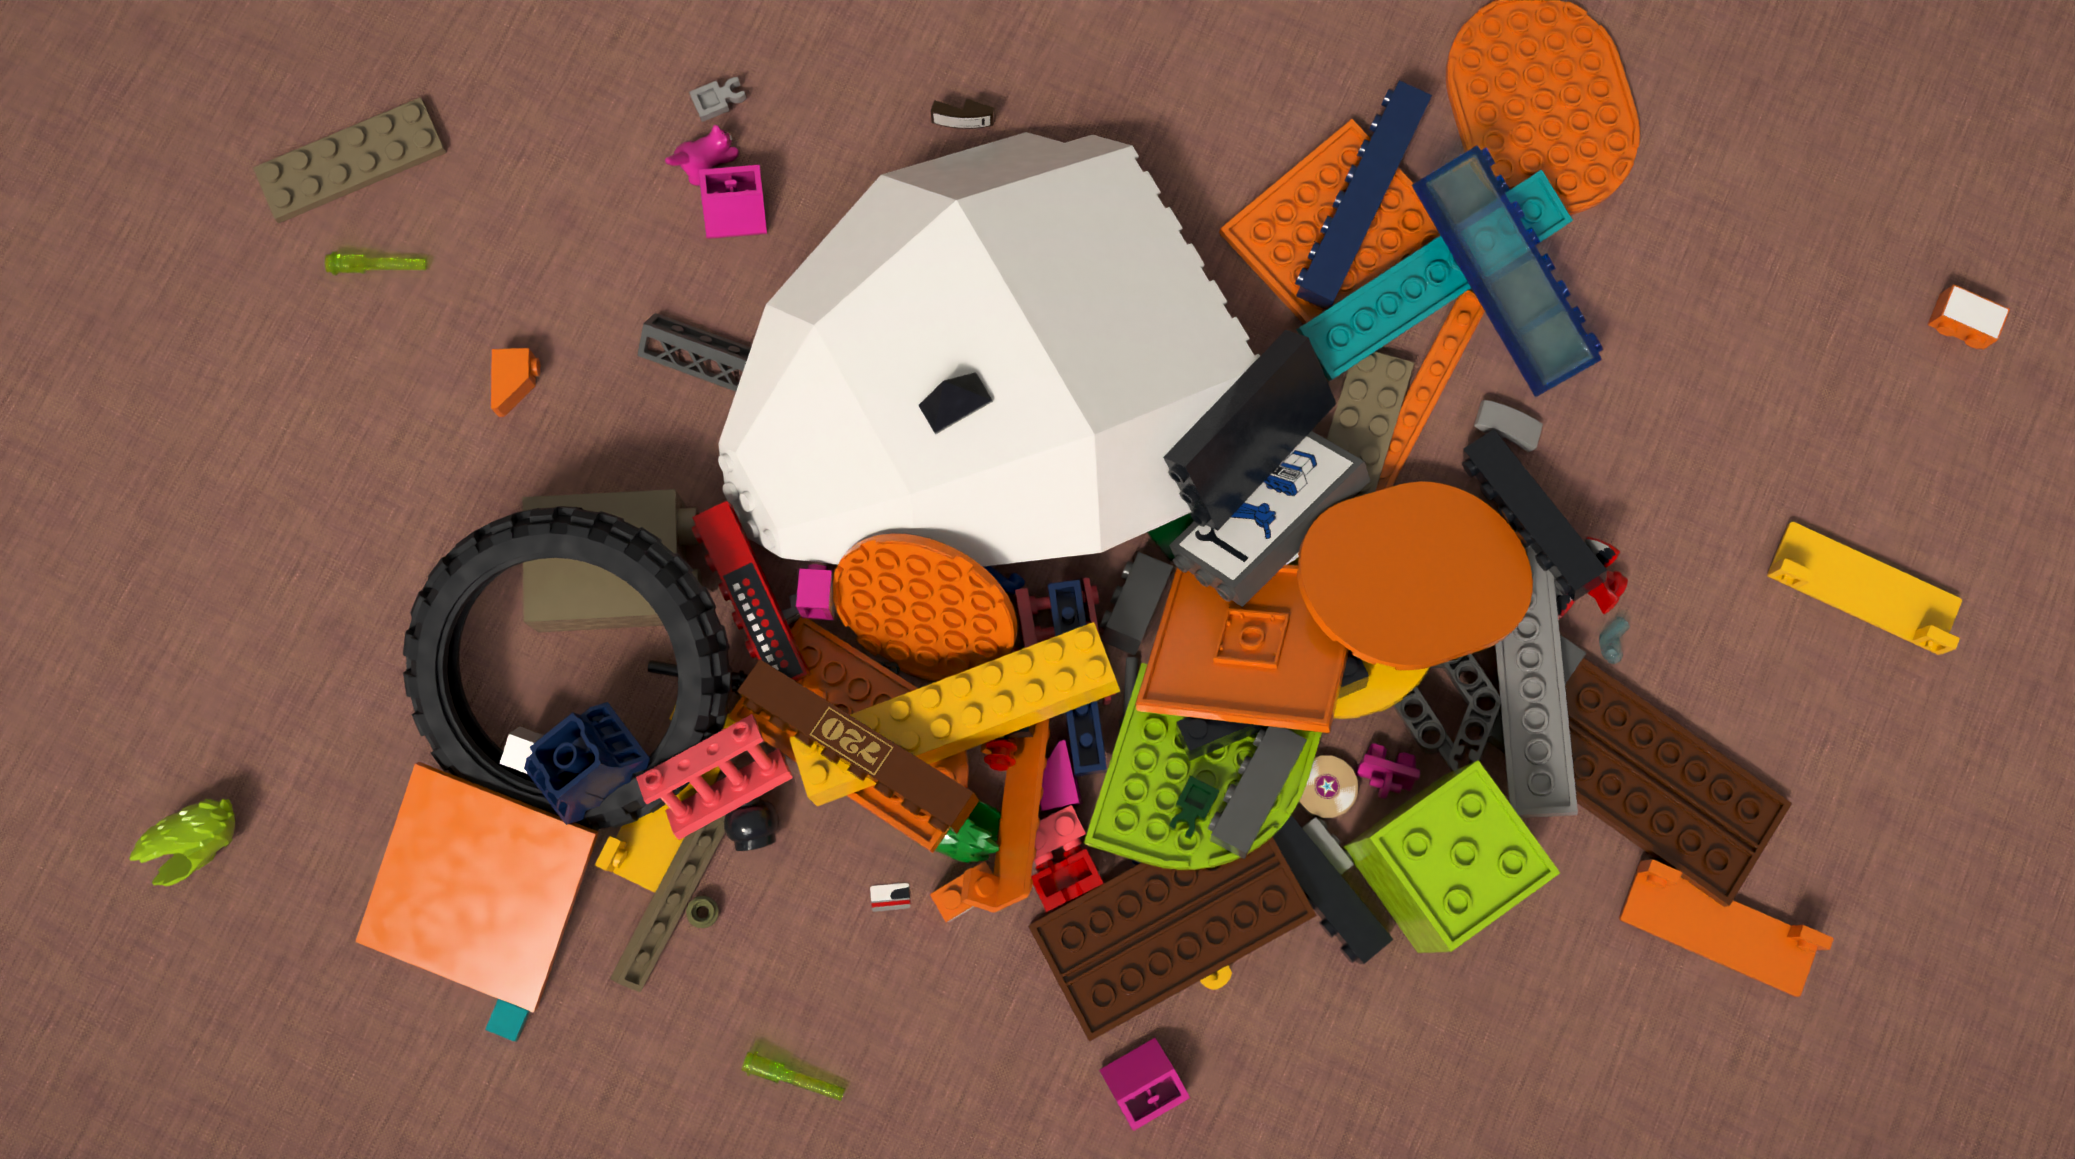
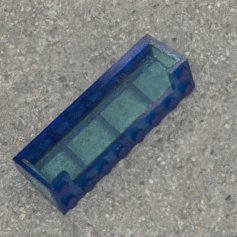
(1508, 270)

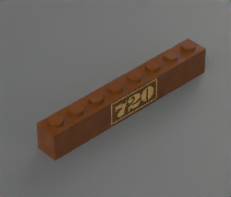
(859, 747)

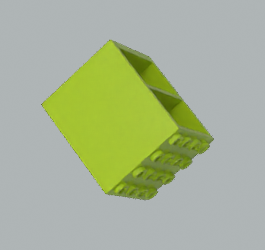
(1451, 860)

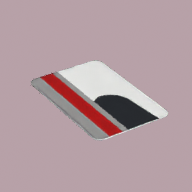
(890, 897)

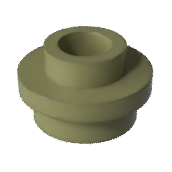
(692, 912)

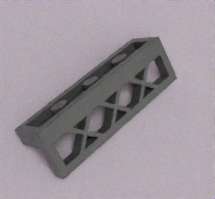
(697, 343)

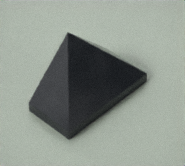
(954, 401)

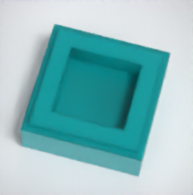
(507, 1020)

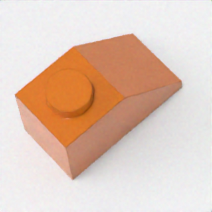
(512, 377)

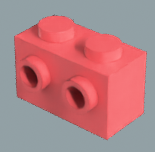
(1058, 831)

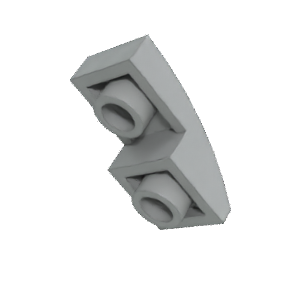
(1509, 423)

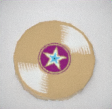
(1330, 788)

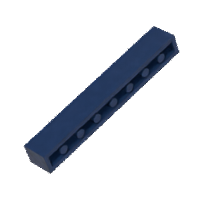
(1363, 196)

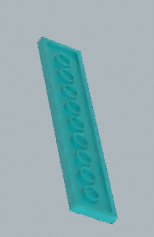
(1414, 288)

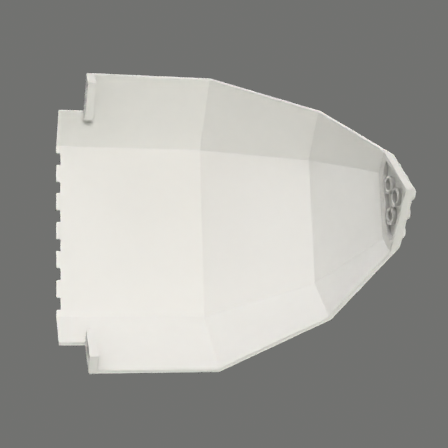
(1002, 262)

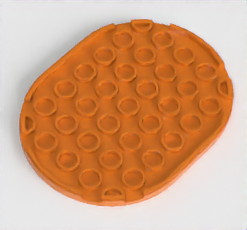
(1545, 96)
(1414, 575)

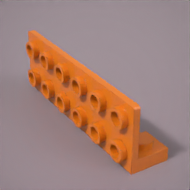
(1017, 829)
(1728, 935)

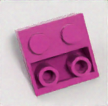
(732, 201)
(1144, 1084)

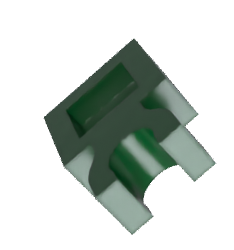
(1195, 803)

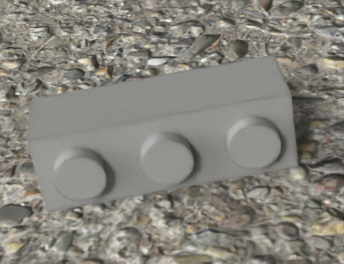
(1328, 844)

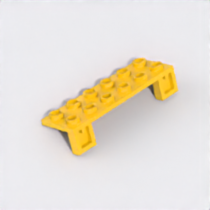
(1866, 588)
(648, 845)

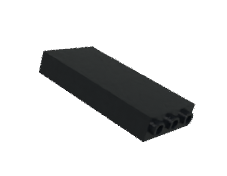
(1250, 430)

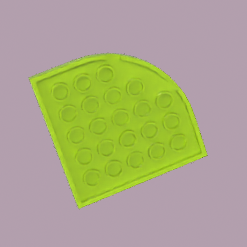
(1148, 778)

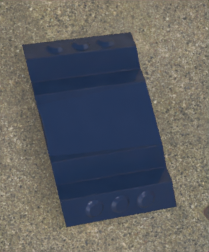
(584, 761)

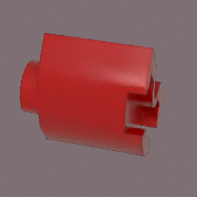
(1066, 879)

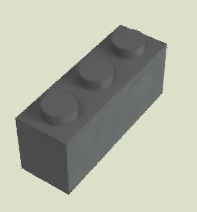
(1134, 603)

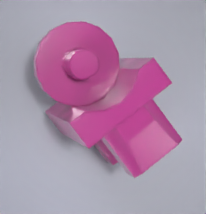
(1388, 774)

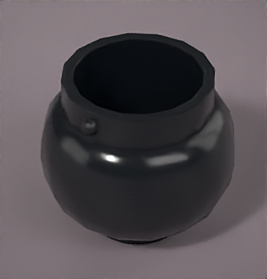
(752, 825)

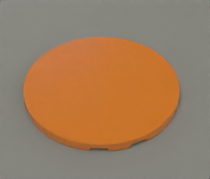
(923, 605)

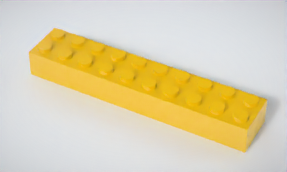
(974, 707)

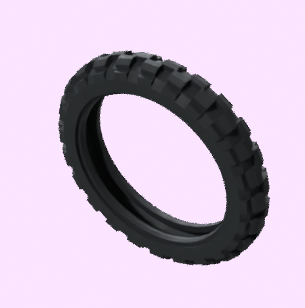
(581, 535)

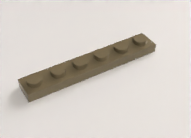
(667, 906)

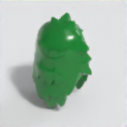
(975, 837)

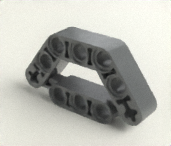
(1473, 717)

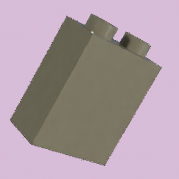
(582, 596)

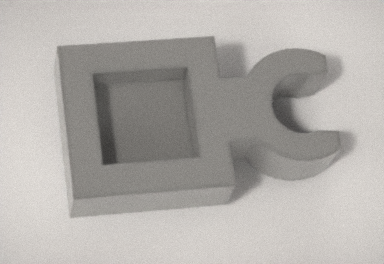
(712, 100)

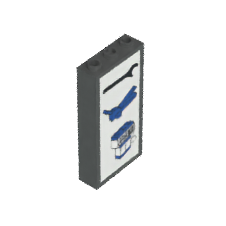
(1271, 521)

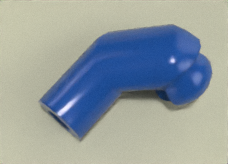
(1009, 585)

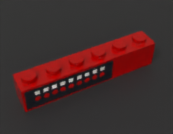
(748, 590)

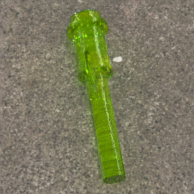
(355, 263)
(775, 1071)

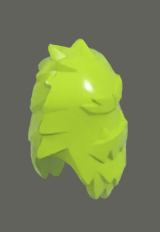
(190, 836)

